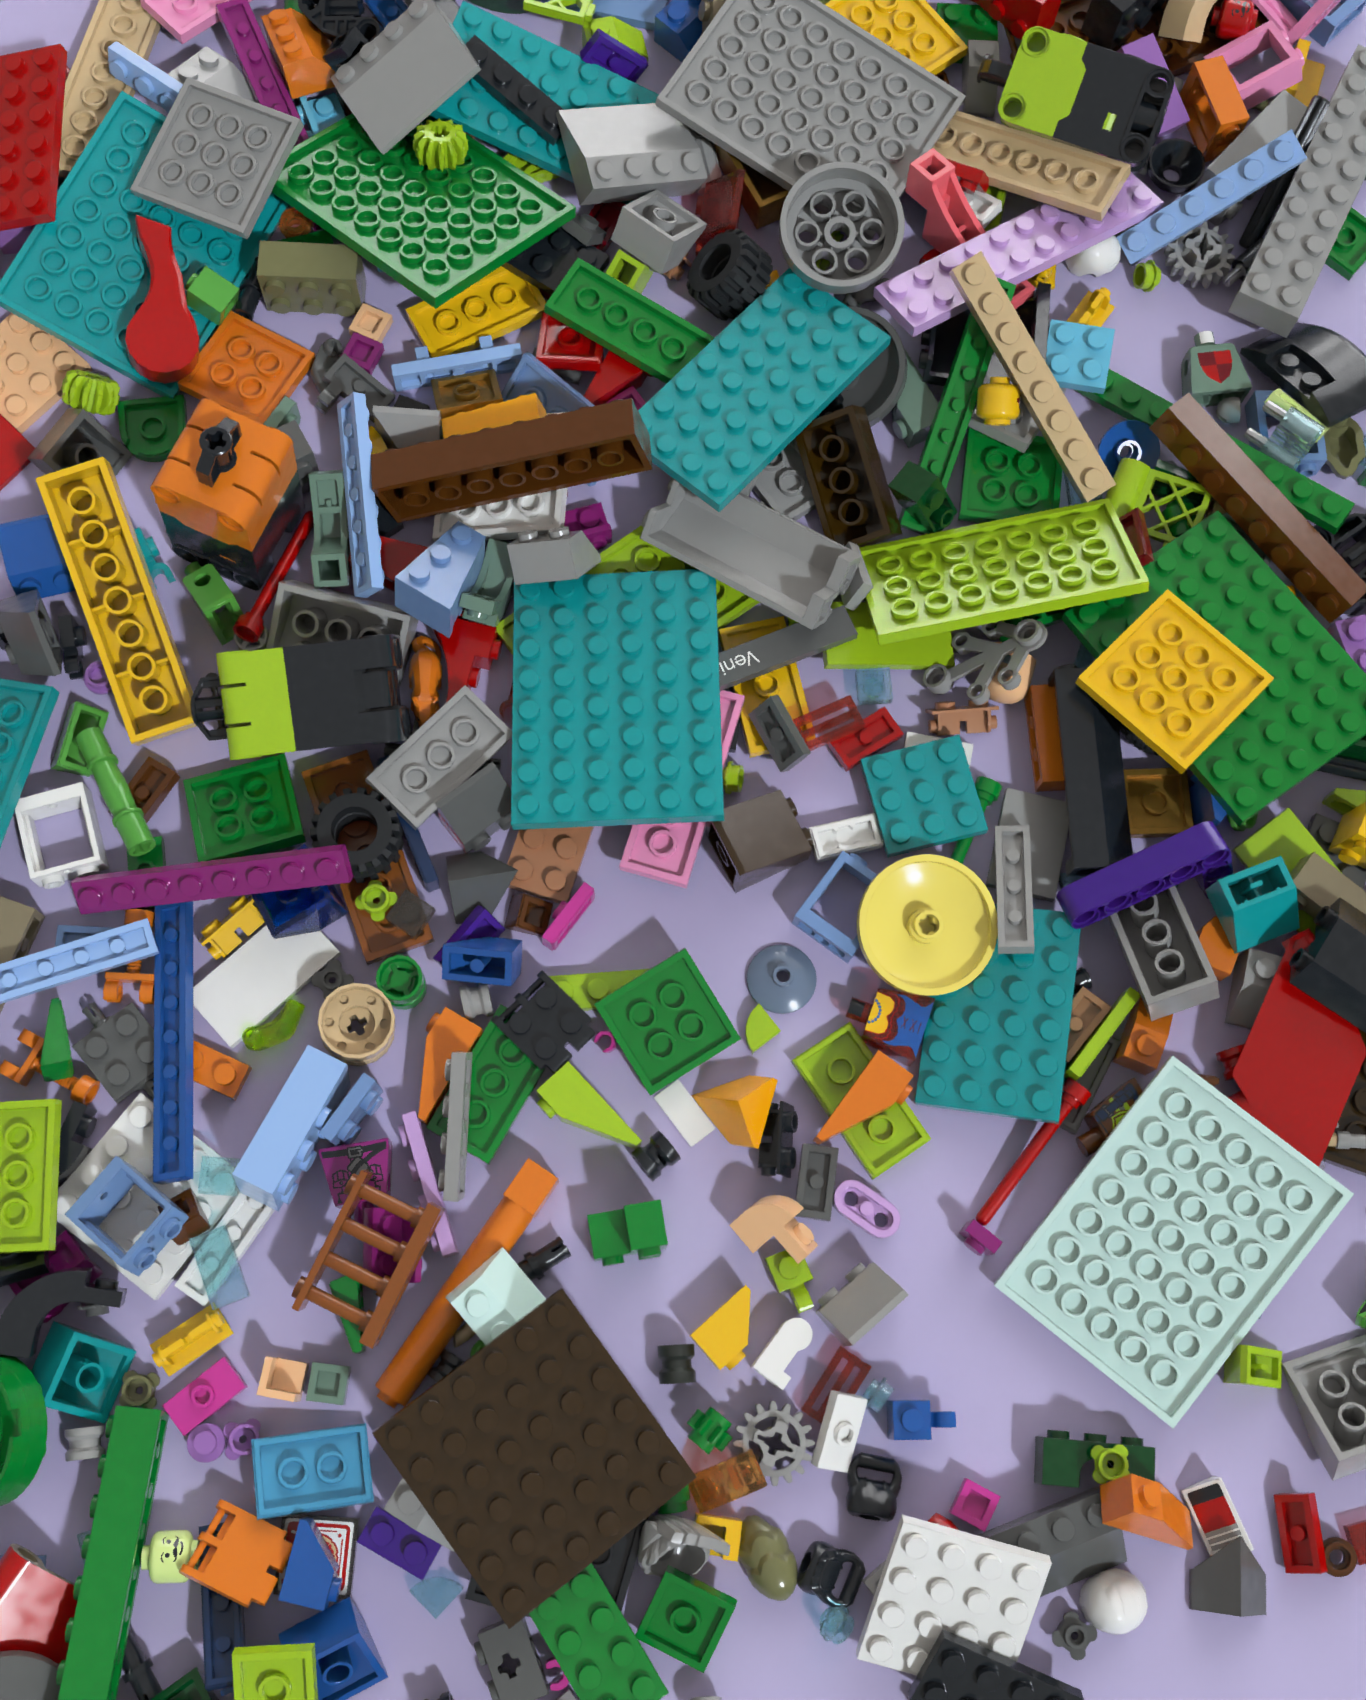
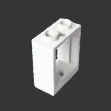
(50, 804)

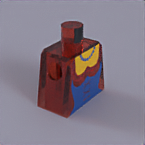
(893, 1022)

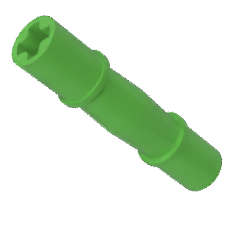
(115, 791)

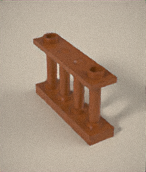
(388, 1288)

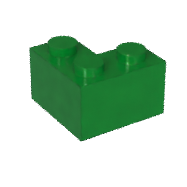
(628, 1231)

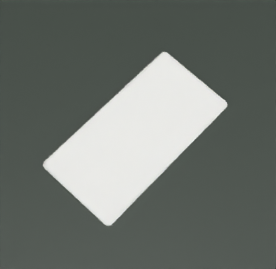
(684, 1113)

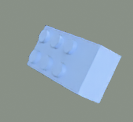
(292, 1129)

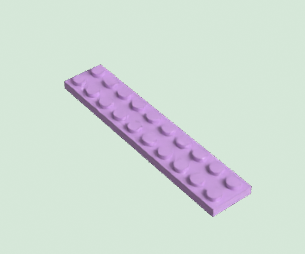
(1014, 252)

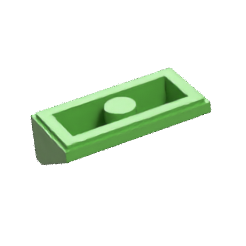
(67, 753)

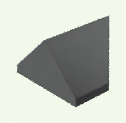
(476, 881)
(1229, 1583)

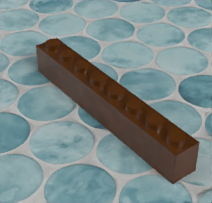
(1259, 508)

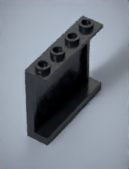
(945, 337)

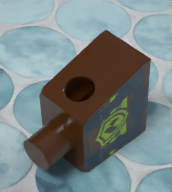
(1107, 1115)

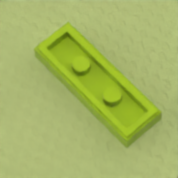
(1102, 1034)

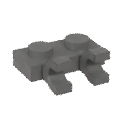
(349, 377)

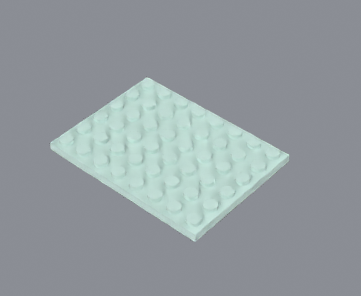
(1173, 1240)

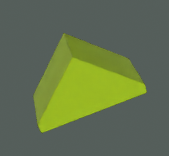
(1254, 1367)

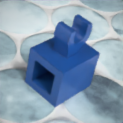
(914, 1420)

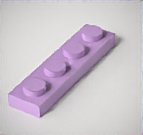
(423, 1170)

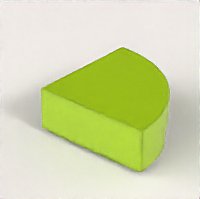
(759, 1029)

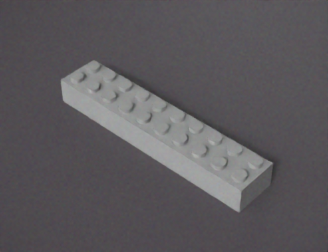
(1310, 211)

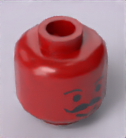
(1233, 19)

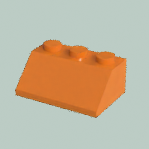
(298, 51)

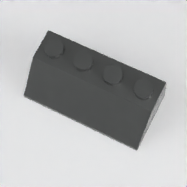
(1070, 1536)

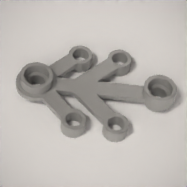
(1024, 638)

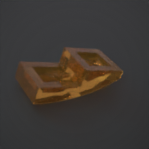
(727, 1481)

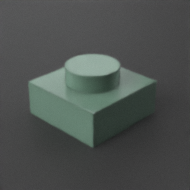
(328, 1383)

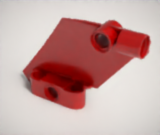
(1298, 1063)

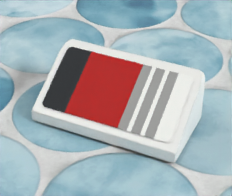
(1214, 1514)

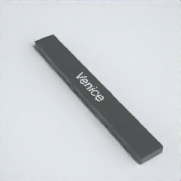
(783, 648)

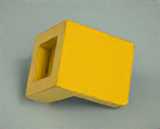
(725, 1527)

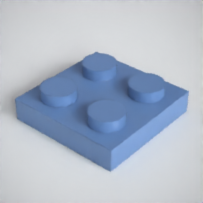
(361, 1100)

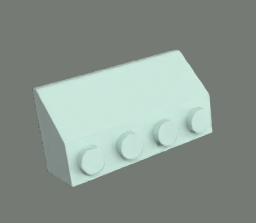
(495, 1296)

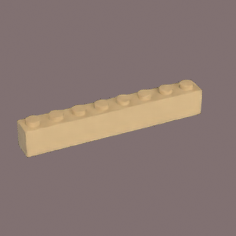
(1032, 376)

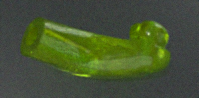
(275, 1031)

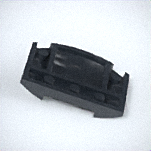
(1315, 369)

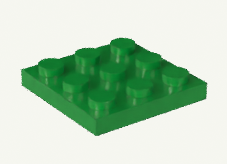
(1006, 482)
(244, 810)
(667, 1021)

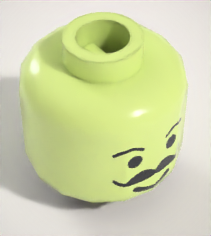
(167, 1554)

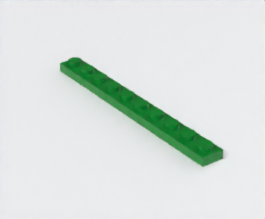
(1308, 497)

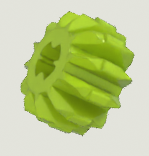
(440, 144)
(90, 392)

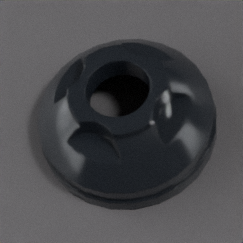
(1177, 156)

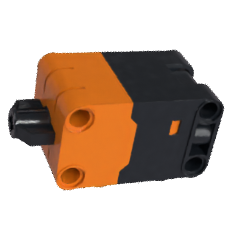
(229, 493)

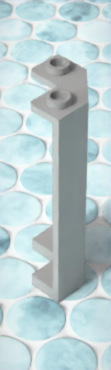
(754, 552)

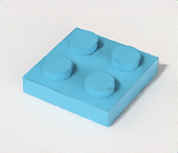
(1079, 355)

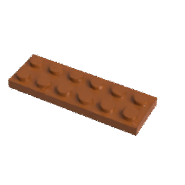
(380, 938)

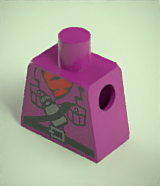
(344, 1160)

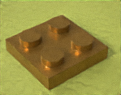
(466, 392)
(1157, 802)

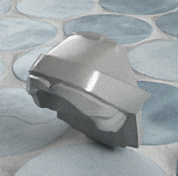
(676, 1543)

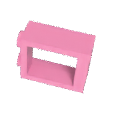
(1284, 19)
(1275, 78)

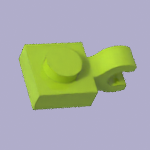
(791, 1277)

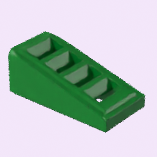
(56, 1053)
(352, 1293)

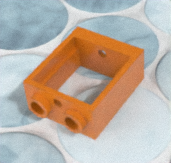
(1213, 107)

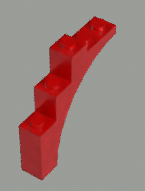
(470, 642)

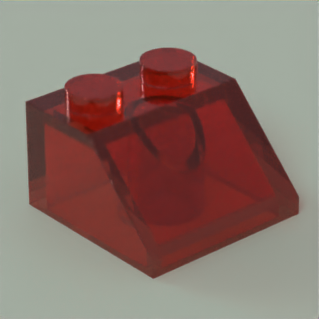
(720, 206)

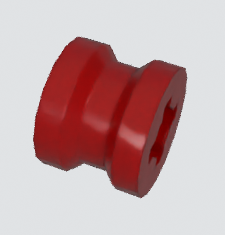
(1229, 1059)

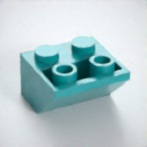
(1256, 904)

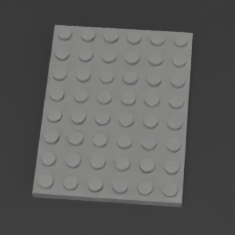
(807, 89)

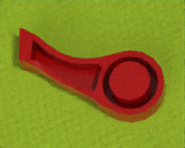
(162, 333)

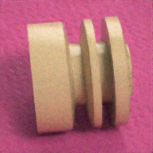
(366, 1006)

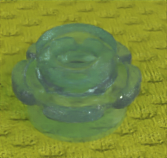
(877, 1394)
(836, 1624)

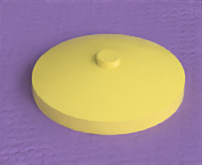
(927, 925)

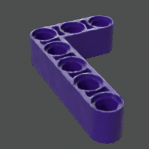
(1191, 853)

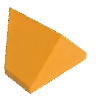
(739, 1108)

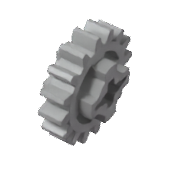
(1200, 256)
(779, 1425)

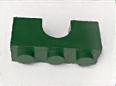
(1061, 1459)

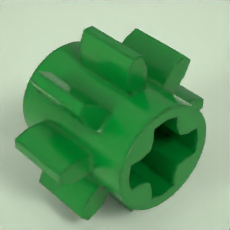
(709, 1430)

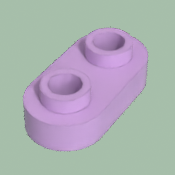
(866, 1208)

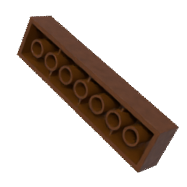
(512, 461)

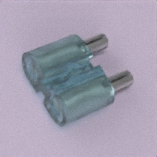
(1291, 437)

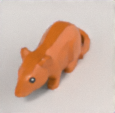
(425, 678)

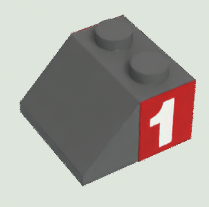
(477, 809)

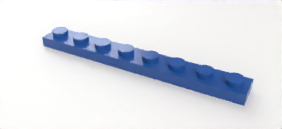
(173, 1044)

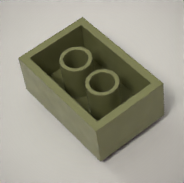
(311, 278)

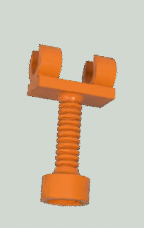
(114, 980)
(82, 1089)

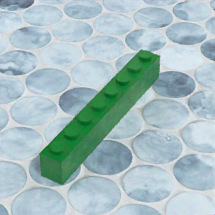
(112, 1555)

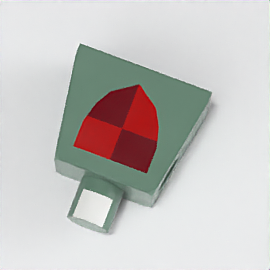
(1213, 371)

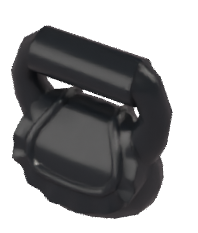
(871, 1497)
(821, 1569)

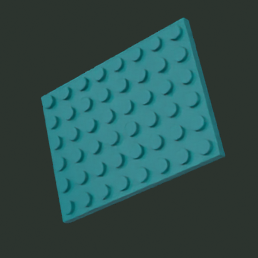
(86, 268)
(616, 701)

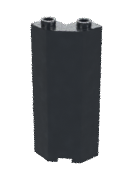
(1091, 777)
(1335, 962)

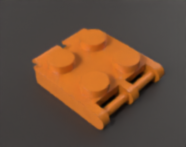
(239, 1556)

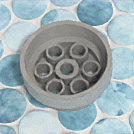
(837, 186)

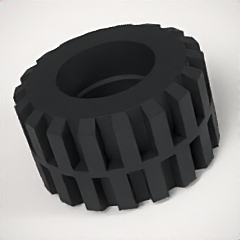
(729, 274)
(356, 807)

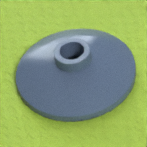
(777, 995)

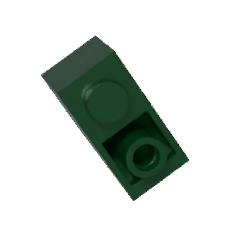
(923, 497)

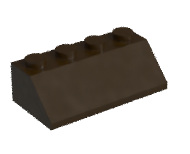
(848, 478)

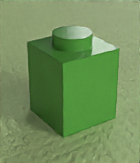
(211, 295)

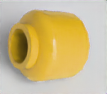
(998, 402)

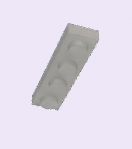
(1014, 890)
(455, 1140)

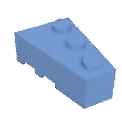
(437, 578)

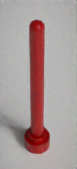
(250, 625)
(1072, 1096)

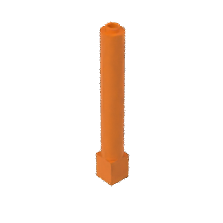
(440, 1320)

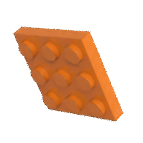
(247, 368)

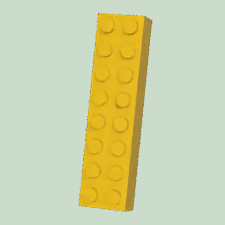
(118, 599)

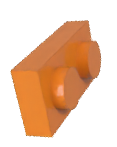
(218, 1071)

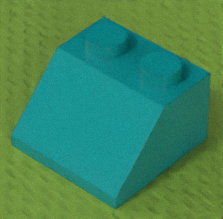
(81, 1371)

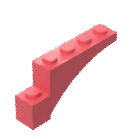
(948, 214)

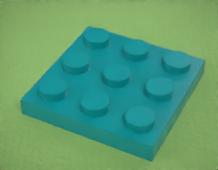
(923, 796)

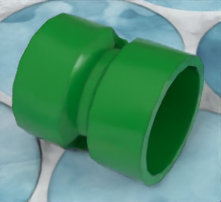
(401, 981)

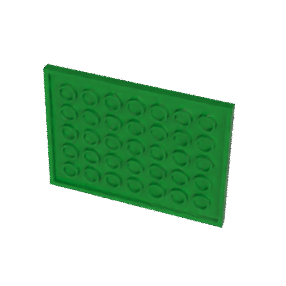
(419, 223)
(1317, 689)

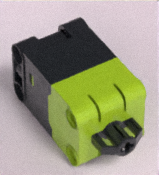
(1082, 95)
(306, 697)

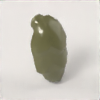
(1344, 447)
(767, 1558)

